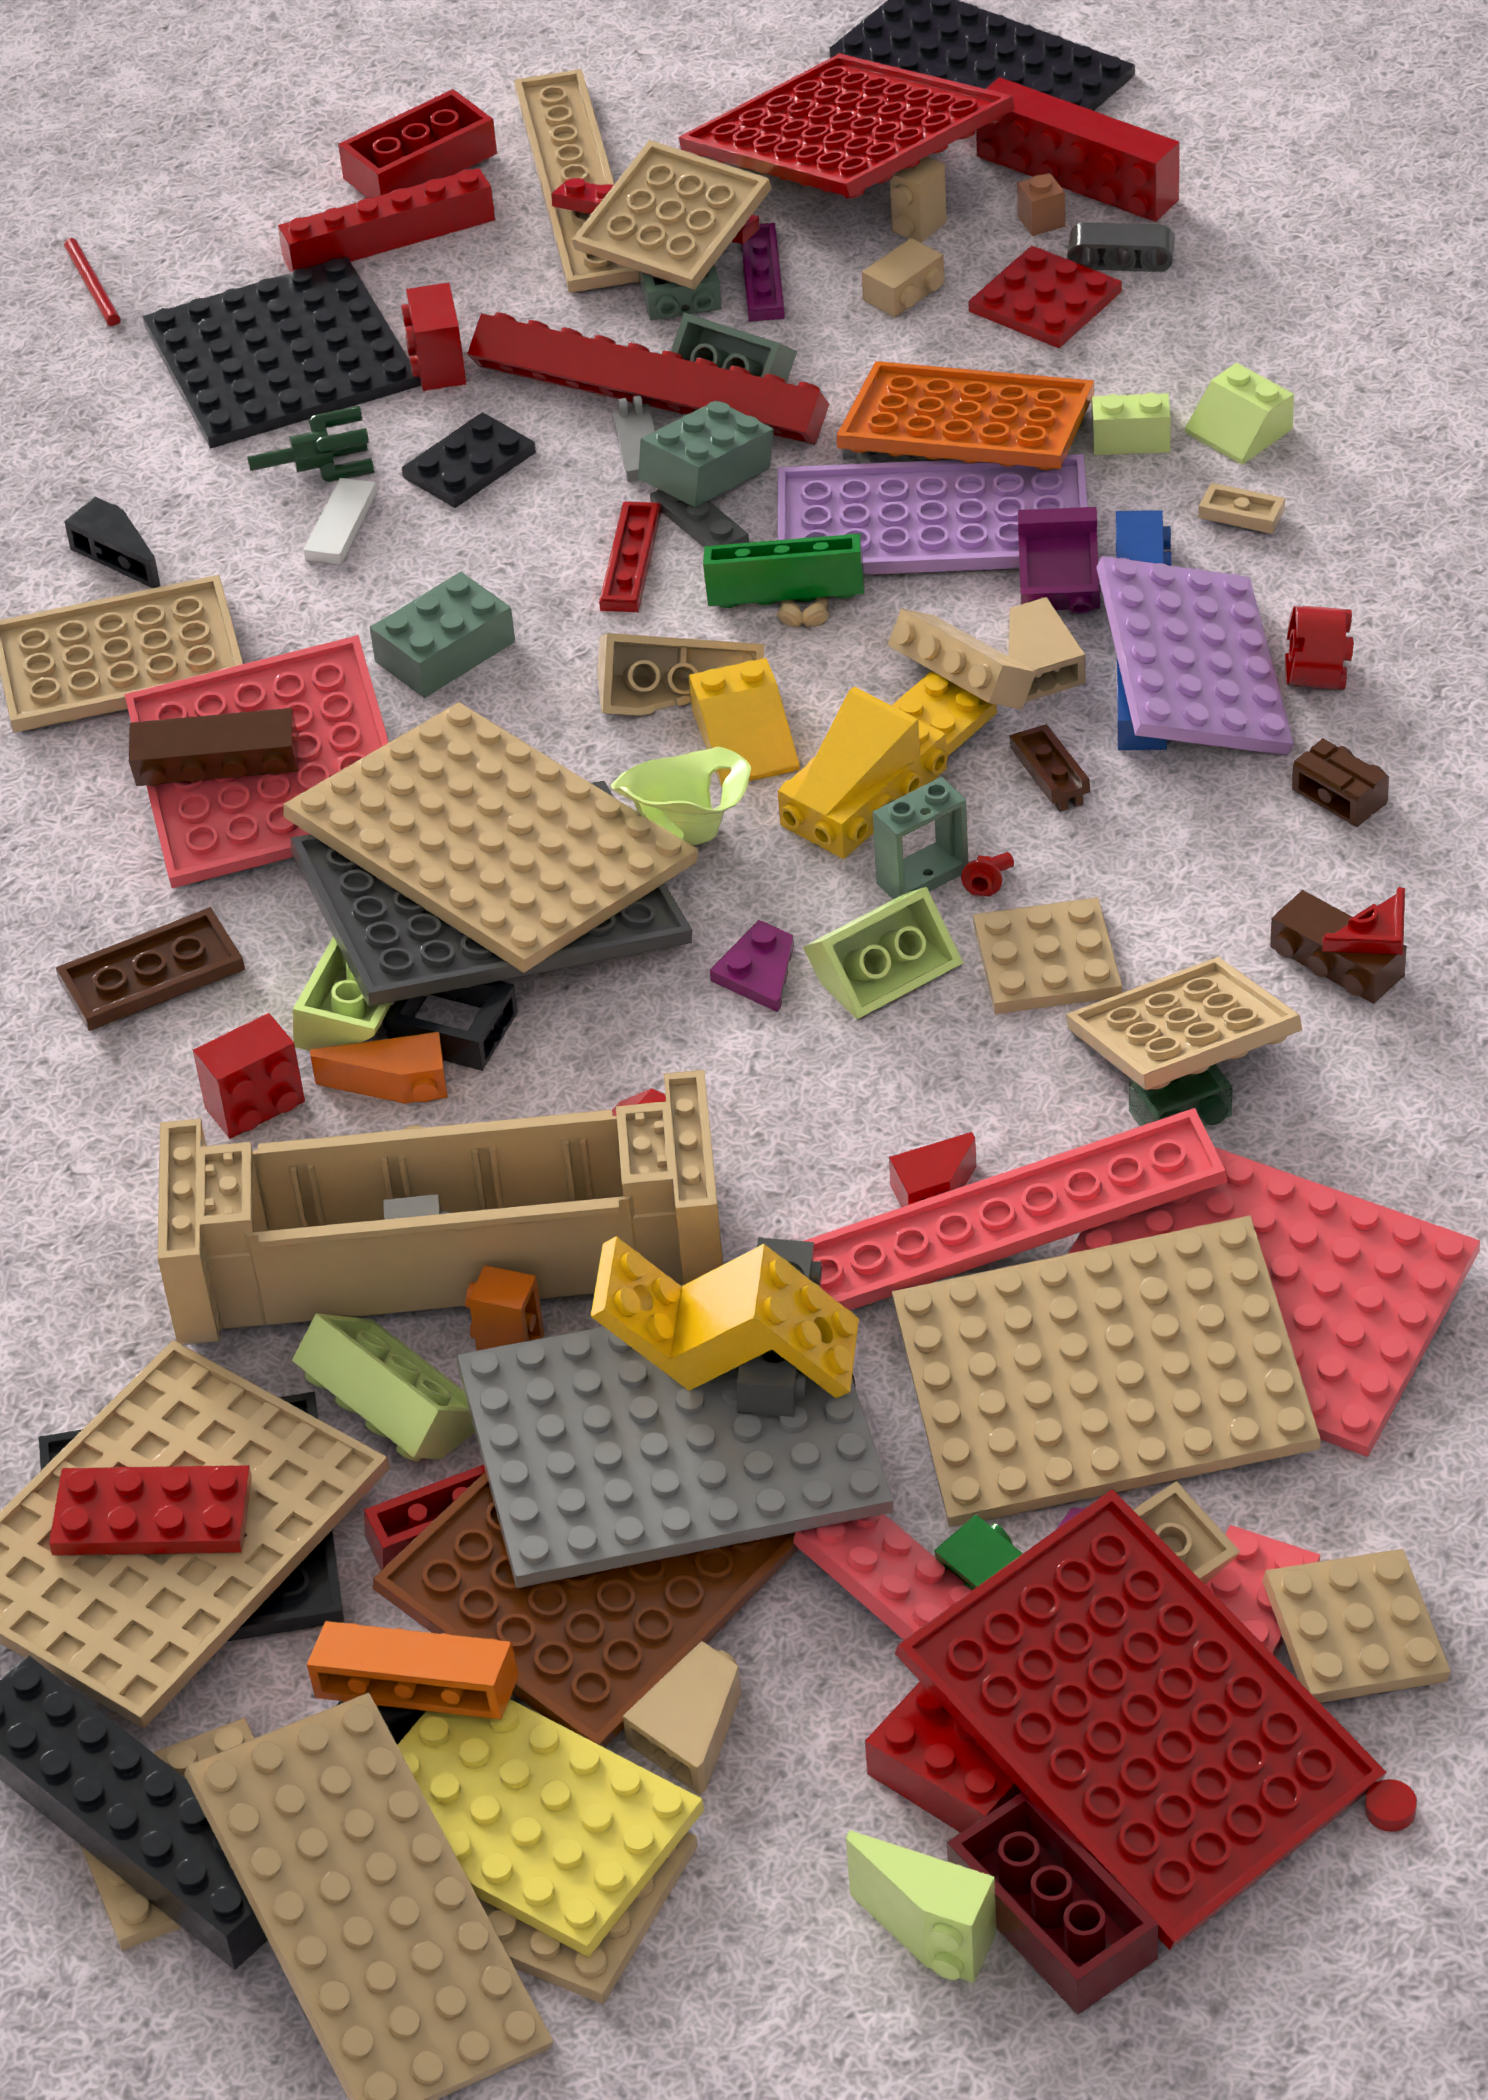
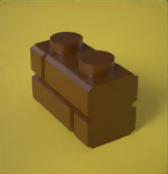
(1340, 782)

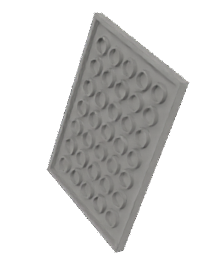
(623, 1466)

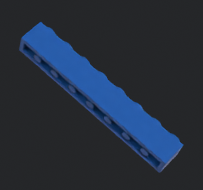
(1143, 539)

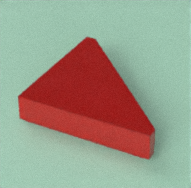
(1372, 930)

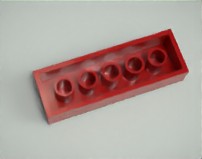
(1084, 151)

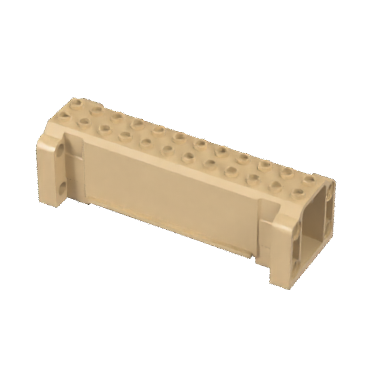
(307, 1234)

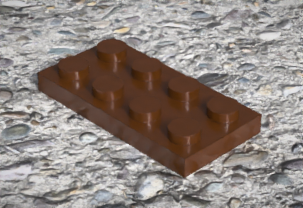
(150, 968)

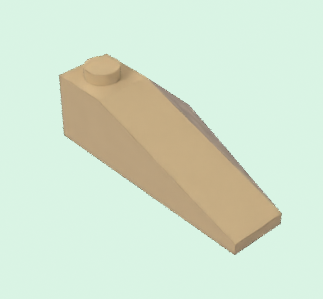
(654, 671)

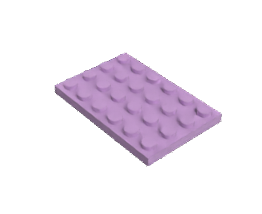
(1193, 656)

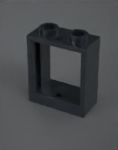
(458, 1046)

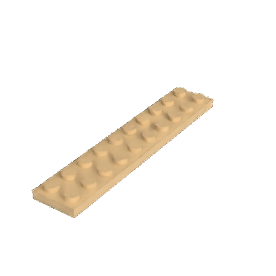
(564, 147)

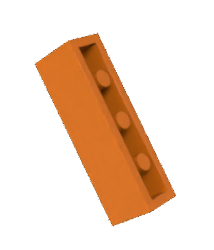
(413, 1669)

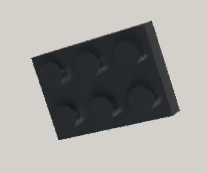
(468, 459)

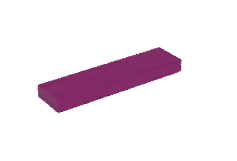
(763, 275)

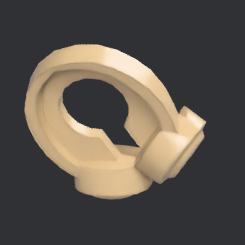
(812, 616)

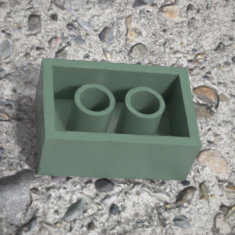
(705, 453)
(442, 634)

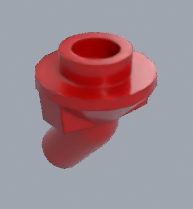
(986, 873)

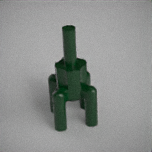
(318, 449)

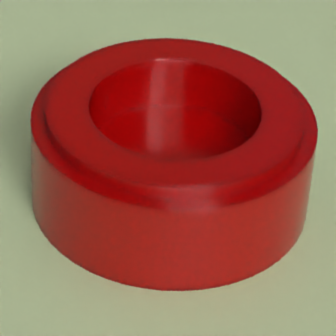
(1390, 1805)

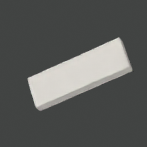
(340, 521)

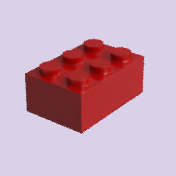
(936, 1762)

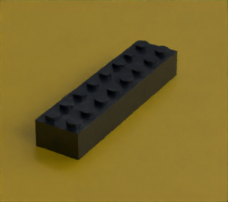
(122, 1808)

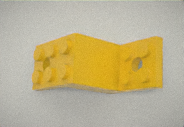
(725, 1317)

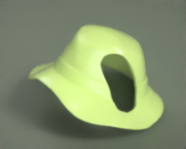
(677, 791)

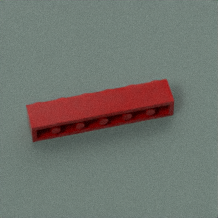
(389, 220)

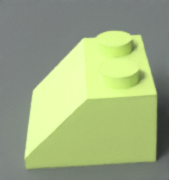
(1241, 414)
(1131, 423)

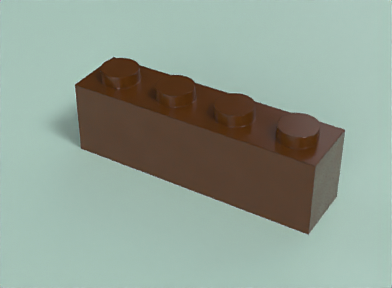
(213, 747)

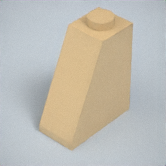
(1046, 646)
(687, 1716)

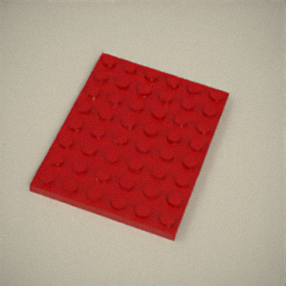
(847, 124)
(1141, 1715)

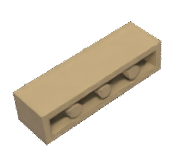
(961, 659)

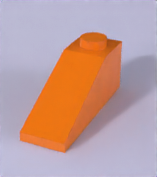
(389, 1069)

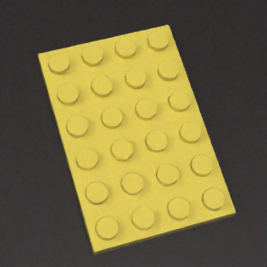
(546, 1818)

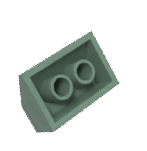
(732, 347)

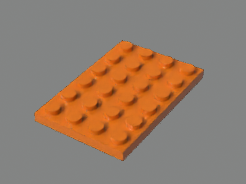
(966, 415)

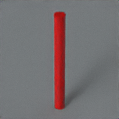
(92, 282)

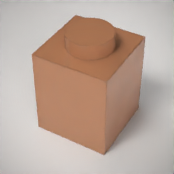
(1041, 204)

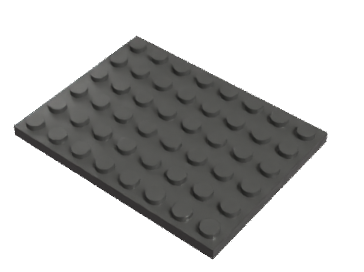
(410, 953)

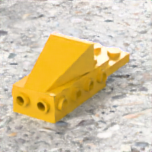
(876, 757)

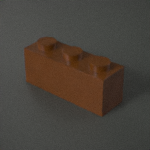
(1299, 934)

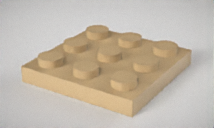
(1047, 955)
(1356, 1626)

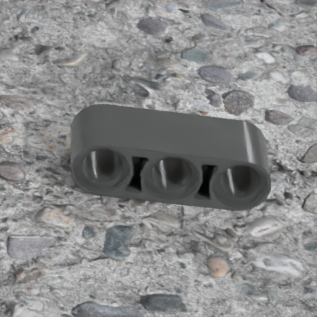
(1122, 246)

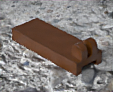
(1051, 766)

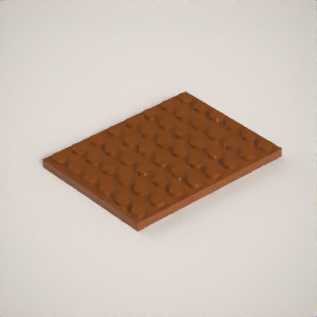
(581, 1641)

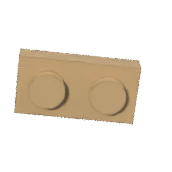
(1241, 508)

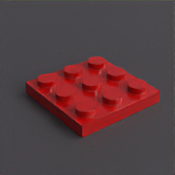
(1045, 296)

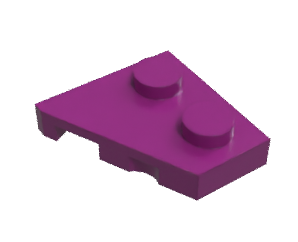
(757, 965)

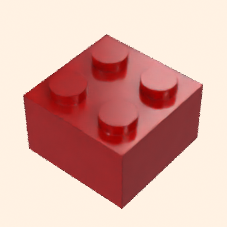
(433, 337)
(249, 1075)

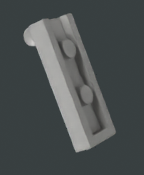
(630, 426)

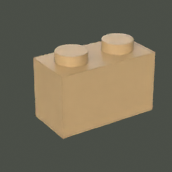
(918, 199)
(903, 277)

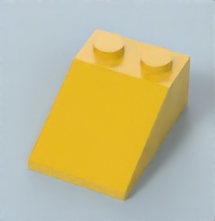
(744, 713)

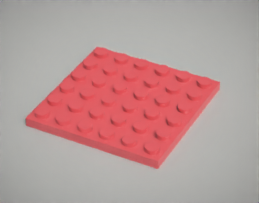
(240, 822)

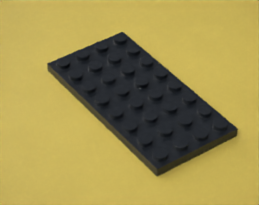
(979, 46)

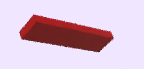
(630, 557)

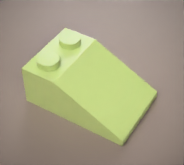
(926, 1903)

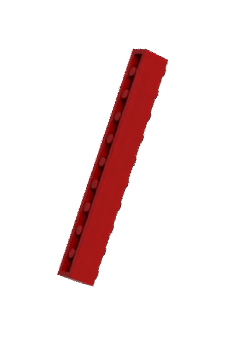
(631, 371)

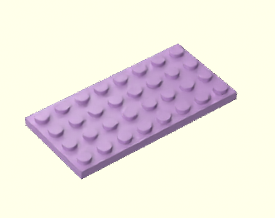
(925, 511)

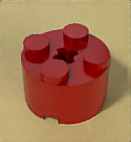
(1318, 647)

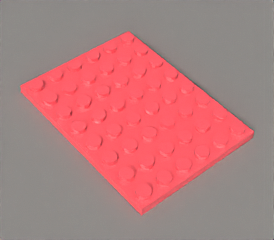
(1349, 1277)

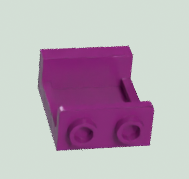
(1059, 557)

